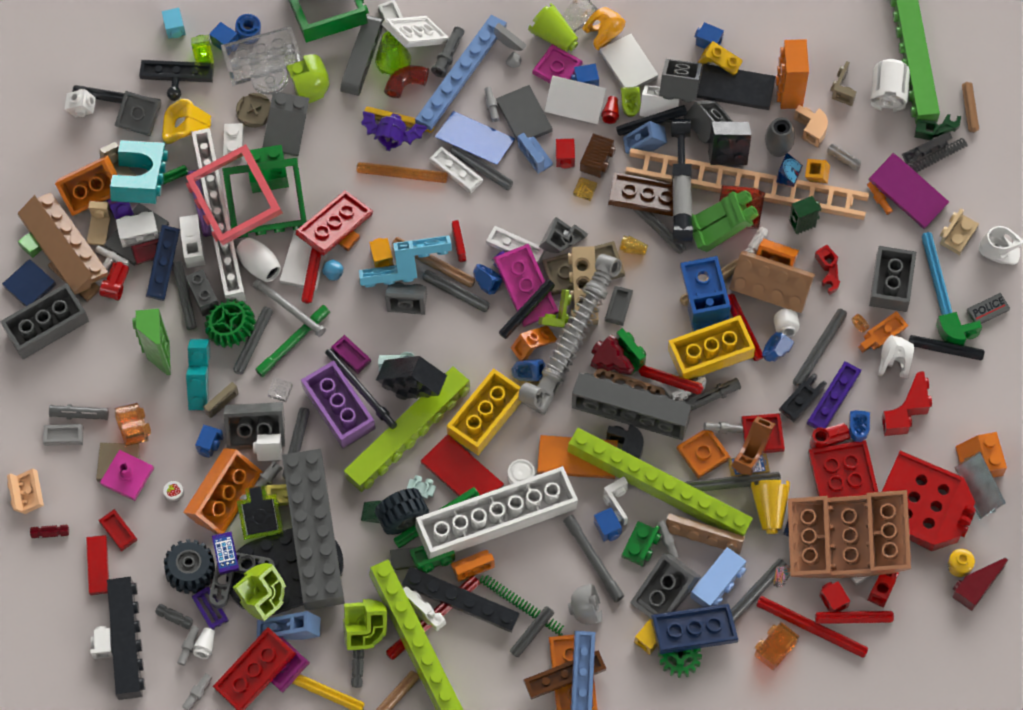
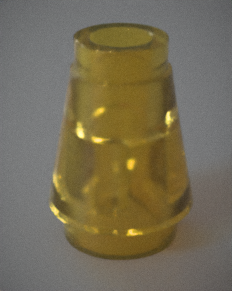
(632, 246)

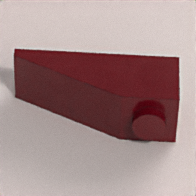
(976, 584)

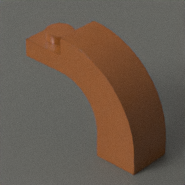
(754, 446)

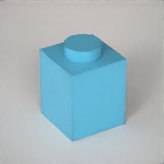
(173, 23)

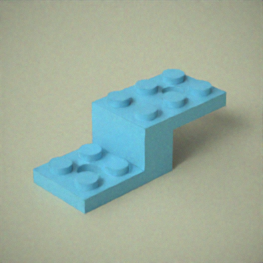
(405, 261)

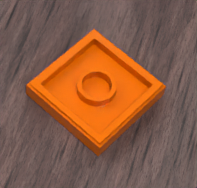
(703, 453)

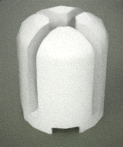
(890, 85)

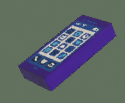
(225, 553)

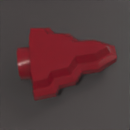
(610, 356)

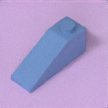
(292, 626)

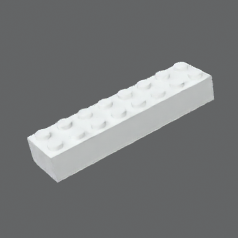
(496, 513)

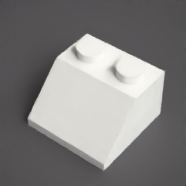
(653, 103)

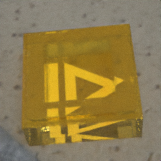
(585, 189)

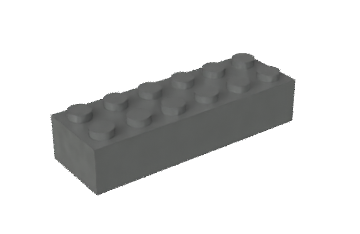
(631, 406)

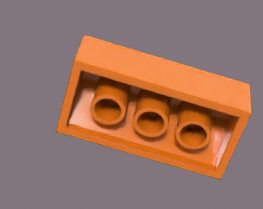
(216, 498)

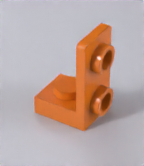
(530, 340)

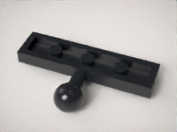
(175, 72)

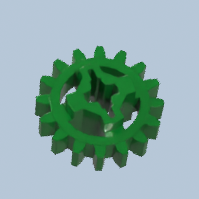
(688, 656)

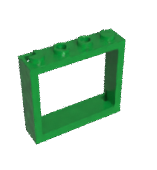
(330, 25)
(278, 227)

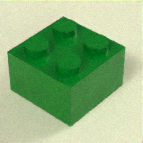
(276, 177)

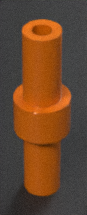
(880, 198)

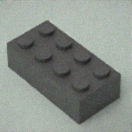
(44, 321)

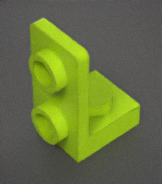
(550, 319)

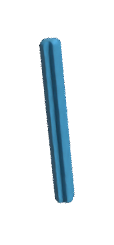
(936, 273)

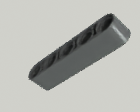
(361, 56)

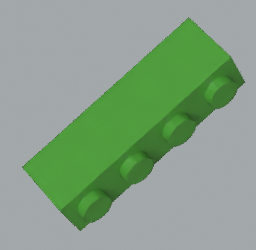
(153, 338)

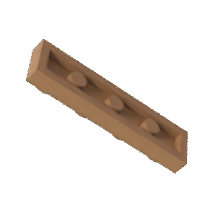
(704, 533)

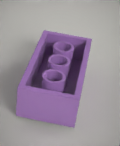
(338, 404)

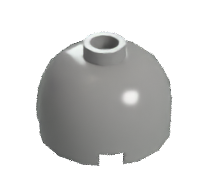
(585, 605)

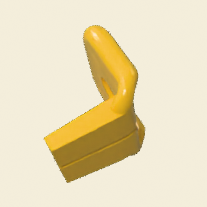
(194, 120)

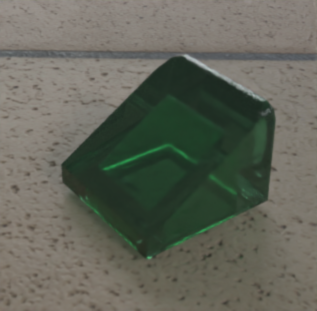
(368, 512)

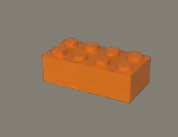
(792, 73)

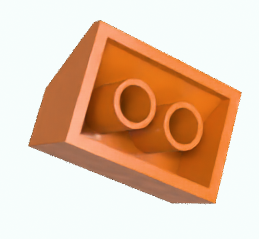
(86, 185)

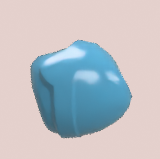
(333, 270)

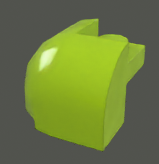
(309, 77)
(261, 591)
(364, 624)

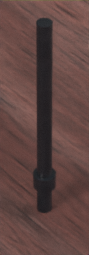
(381, 412)

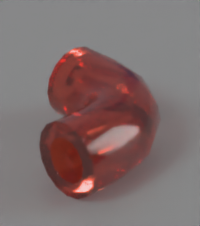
(403, 77)

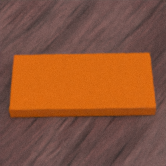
(554, 455)
(562, 652)

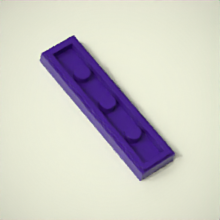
(834, 396)

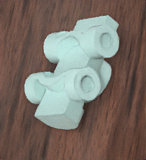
(426, 489)

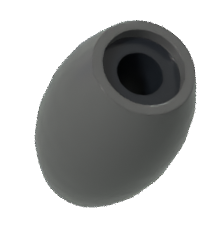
(780, 137)

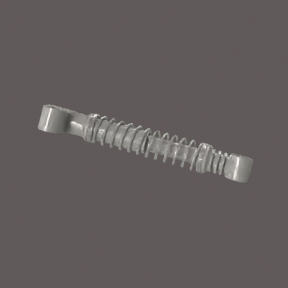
(554, 374)

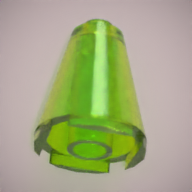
(391, 55)

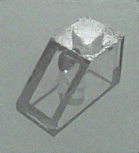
(578, 13)

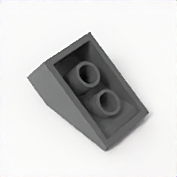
(286, 122)
(665, 586)

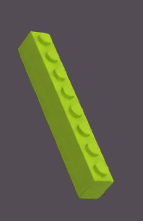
(410, 426)

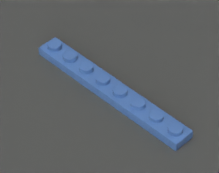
(459, 74)

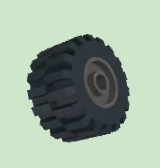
(400, 510)
(189, 566)

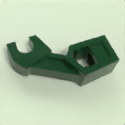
(946, 126)

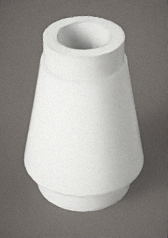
(204, 644)

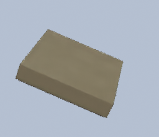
(108, 452)

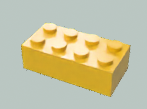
(711, 348)
(485, 412)

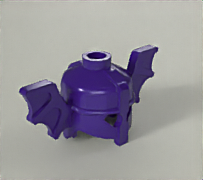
(392, 128)

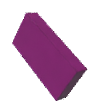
(351, 354)

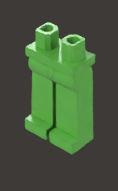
(723, 220)

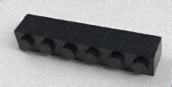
(125, 638)

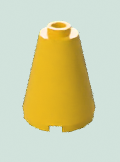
(771, 503)

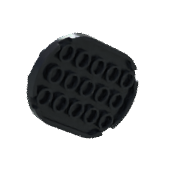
(283, 553)

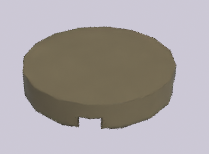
(253, 110)

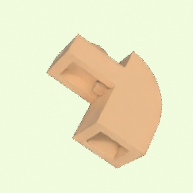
(815, 124)

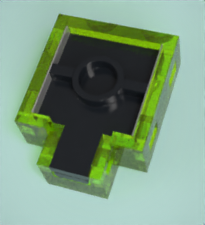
(259, 513)

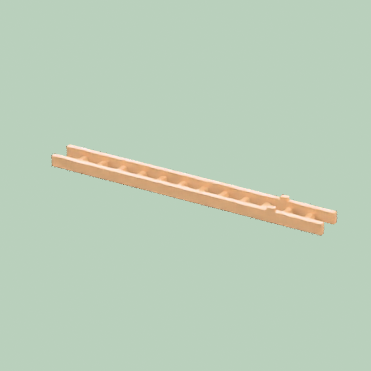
(757, 176)

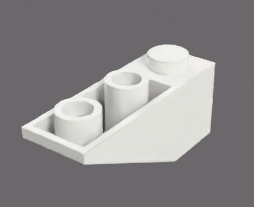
(192, 241)

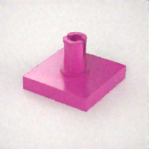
(127, 475)

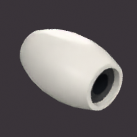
(258, 259)

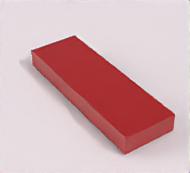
(97, 564)

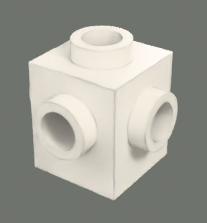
(80, 103)

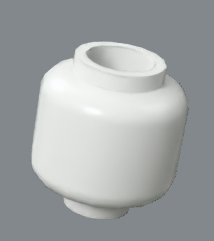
(786, 322)

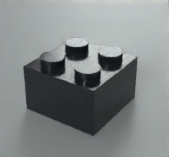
(729, 143)

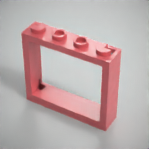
(250, 224)

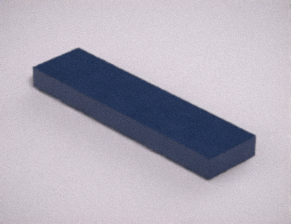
(162, 262)

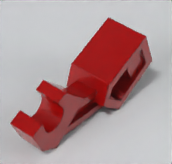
(832, 277)

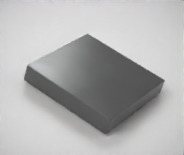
(137, 113)

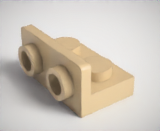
(958, 233)

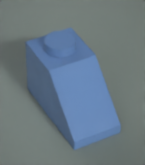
(645, 138)

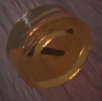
(860, 323)

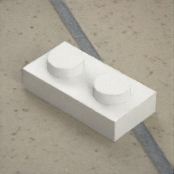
(232, 138)

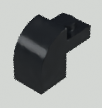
(631, 439)

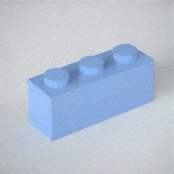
(719, 579)

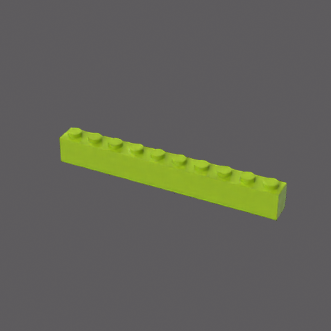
(658, 483)
(413, 637)

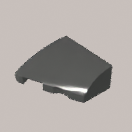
(561, 236)

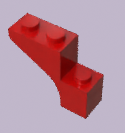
(917, 403)

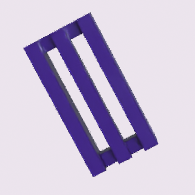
(218, 622)

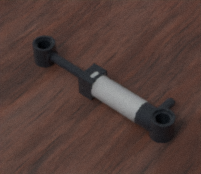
(682, 186)

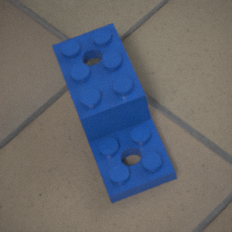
(706, 299)

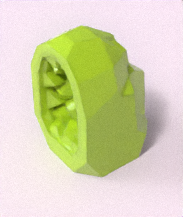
(630, 100)

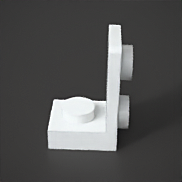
(616, 489)

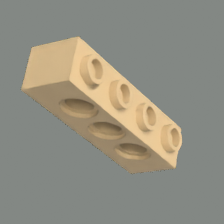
(584, 256)

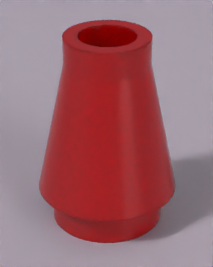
(610, 112)

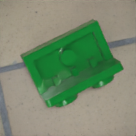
(634, 353)
(427, 565)

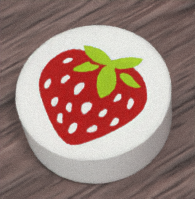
(173, 491)

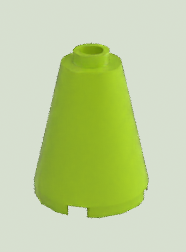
(554, 29)

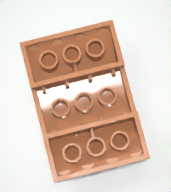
(849, 535)

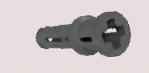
(445, 58)

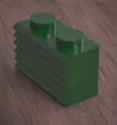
(804, 214)

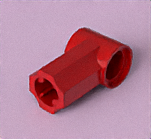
(113, 285)
(830, 435)

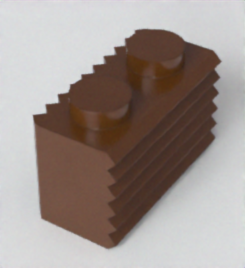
(597, 155)

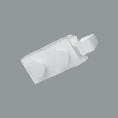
(425, 610)

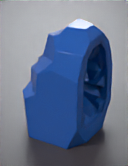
(487, 279)
(777, 346)
(528, 370)
(859, 425)

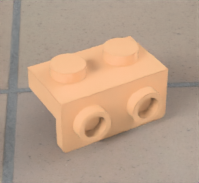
(25, 491)

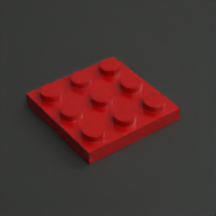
(843, 470)

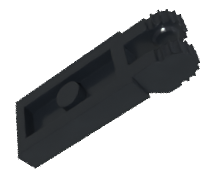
(801, 398)

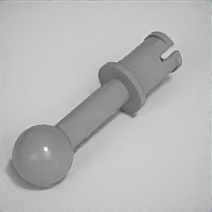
(269, 474)

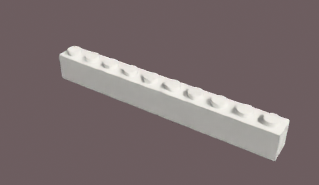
(216, 202)

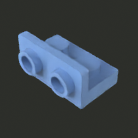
(534, 153)

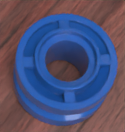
(247, 20)

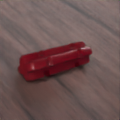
(49, 531)

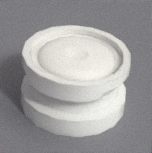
(520, 470)

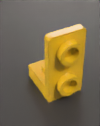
(721, 57)

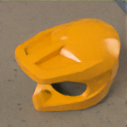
(609, 28)

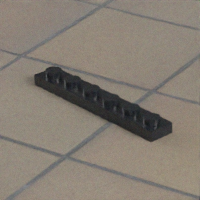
(461, 599)

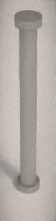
(319, 330)

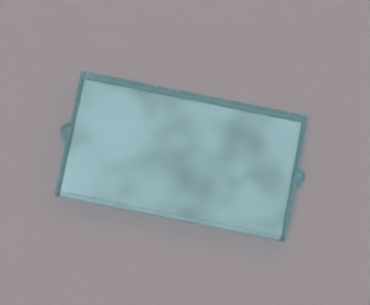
(981, 485)

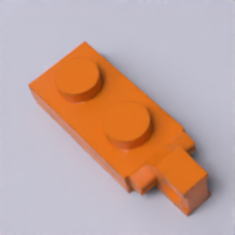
(878, 334)

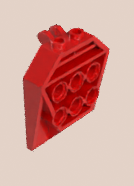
(955, 507)

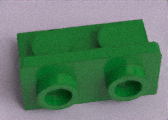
(640, 543)

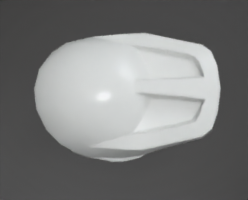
(998, 248)
(896, 350)

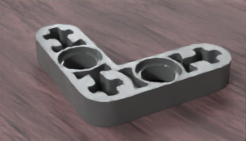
(225, 594)

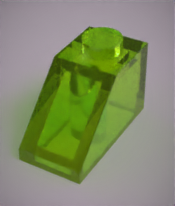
(202, 49)

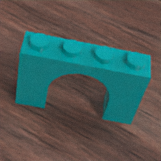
(144, 187)

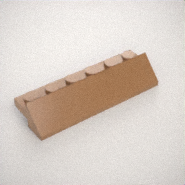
(62, 243)

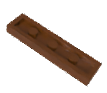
(557, 677)

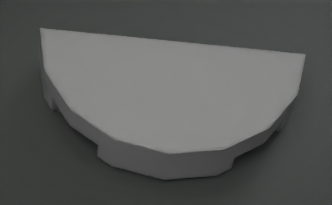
(508, 38)

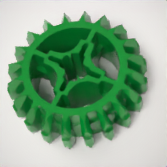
(230, 323)

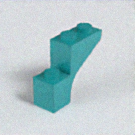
(198, 373)

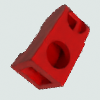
(882, 589)

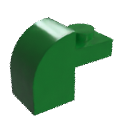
(952, 330)

